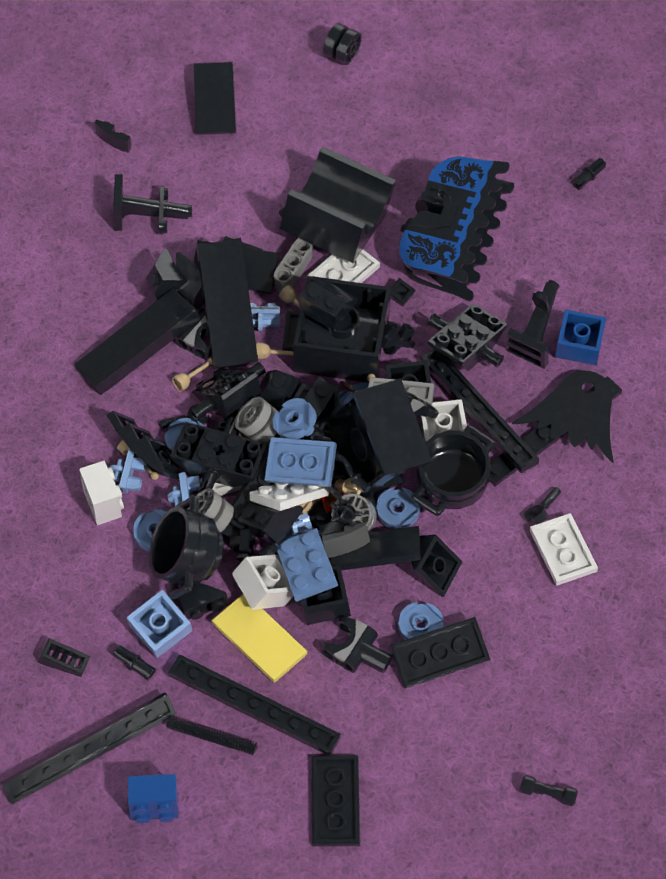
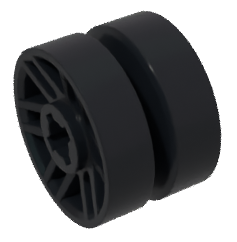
(342, 43)

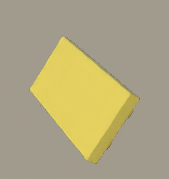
(259, 638)

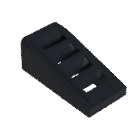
(54, 663)

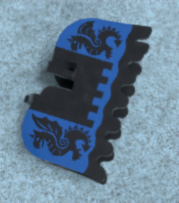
(454, 223)

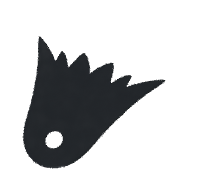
(577, 412)

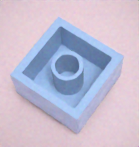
(159, 624)

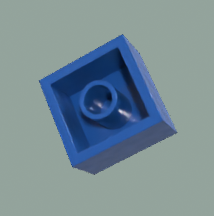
(580, 337)
(153, 798)

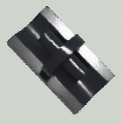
(397, 337)

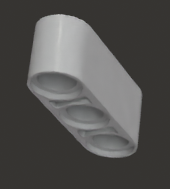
(298, 255)

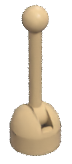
(288, 295)
(264, 351)
(182, 380)
(123, 448)

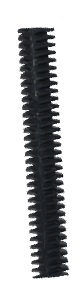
(248, 747)

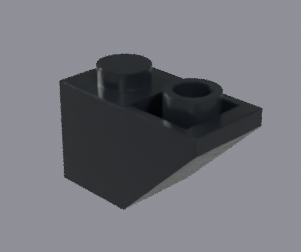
(202, 600)

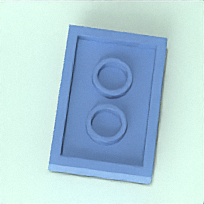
(300, 462)
(306, 565)

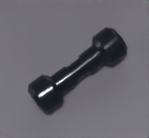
(530, 785)

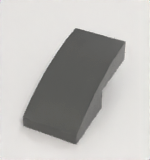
(346, 541)

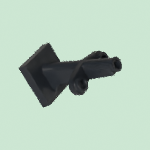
(128, 205)
(529, 343)

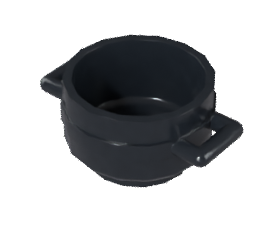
(457, 470)
(185, 548)

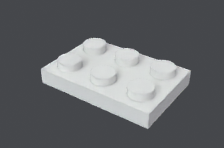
(341, 269)
(285, 496)
(563, 549)

